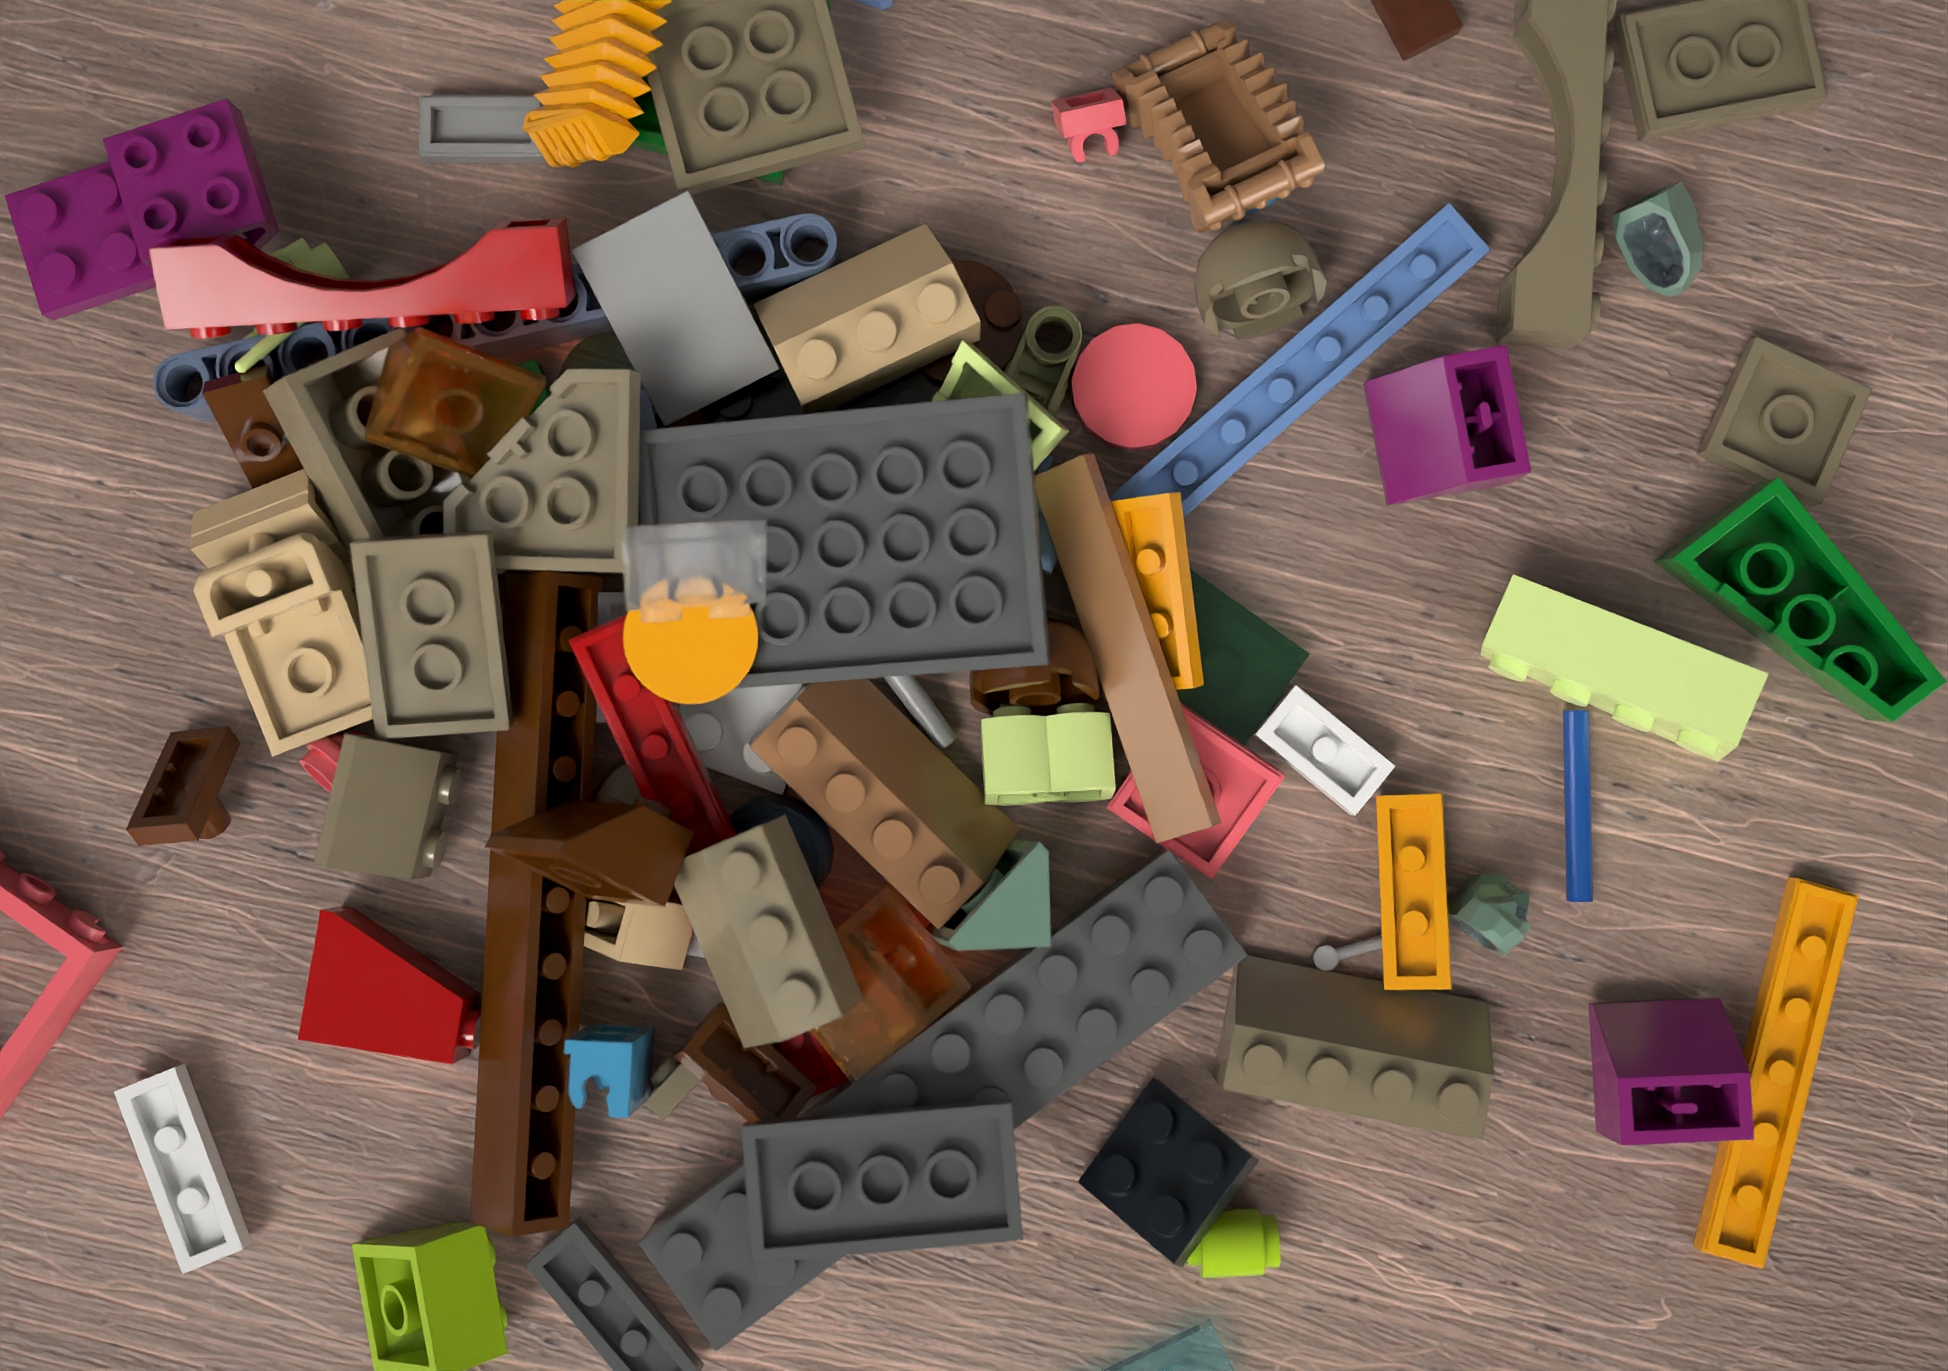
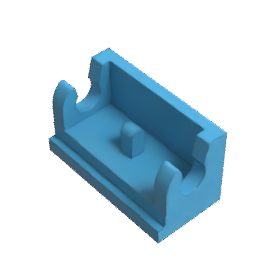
(616, 1059)

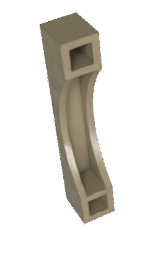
(1550, 290)

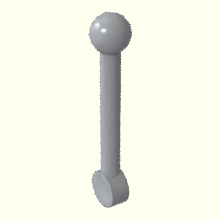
(1327, 957)

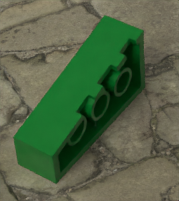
(1800, 597)

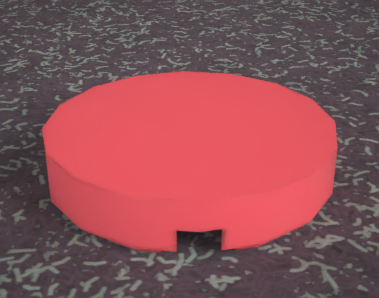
(1133, 387)

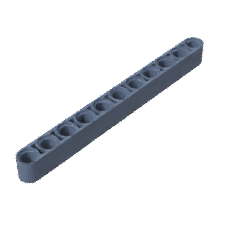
(773, 239)

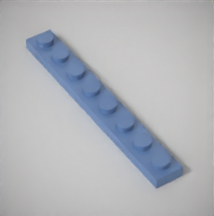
(1312, 362)

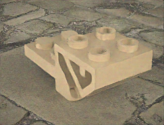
(286, 608)

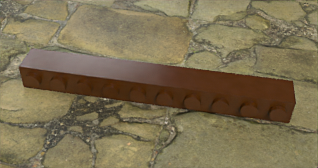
(531, 921)

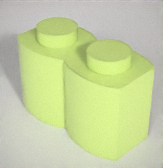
(1047, 756)

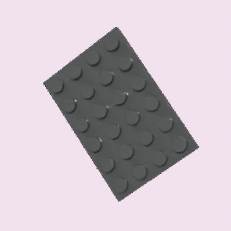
(888, 533)

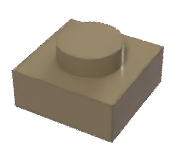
(673, 1085)

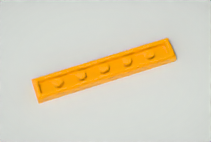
(1781, 1062)

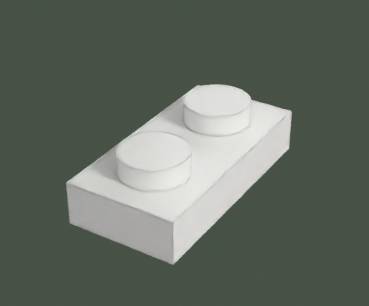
(1323, 750)

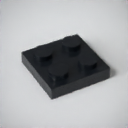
(1168, 1172)

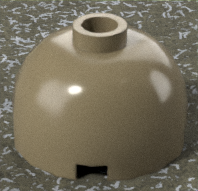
(1256, 278)

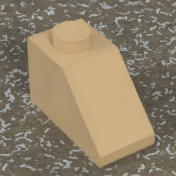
(639, 932)

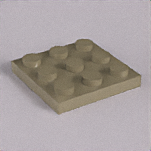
(749, 89)

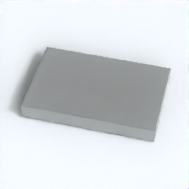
(676, 308)

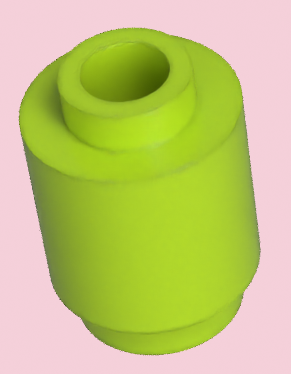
(1238, 1245)

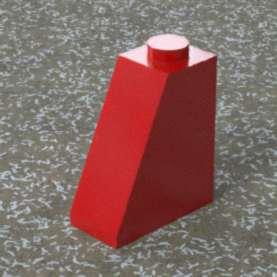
(384, 994)

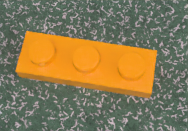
(1159, 554)
(1414, 892)

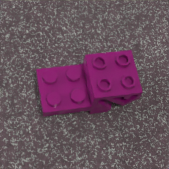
(165, 180)

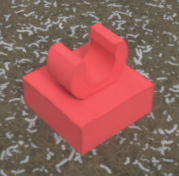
(1089, 114)

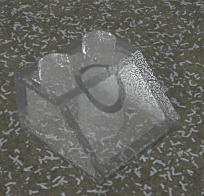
(693, 567)

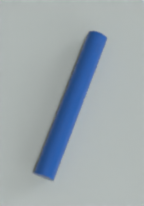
(1577, 806)

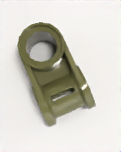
(1042, 373)

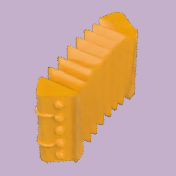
(595, 79)

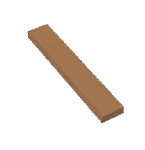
(1125, 649)

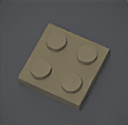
(1784, 420)

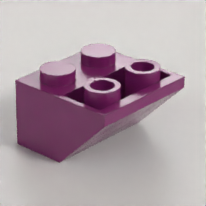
(1447, 426)
(1668, 1072)

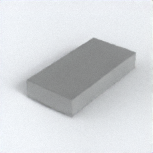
(477, 129)

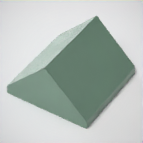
(1007, 908)

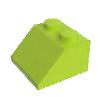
(431, 1298)

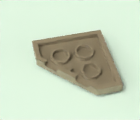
(561, 478)

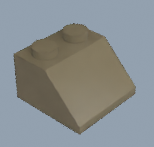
(388, 808)

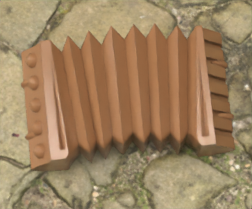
(1219, 123)

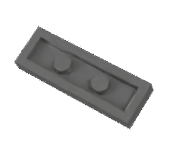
(608, 1304)

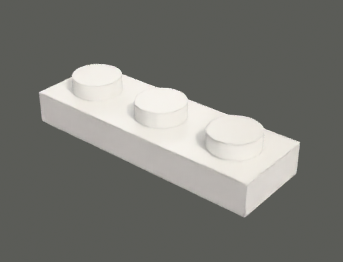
(183, 1168)

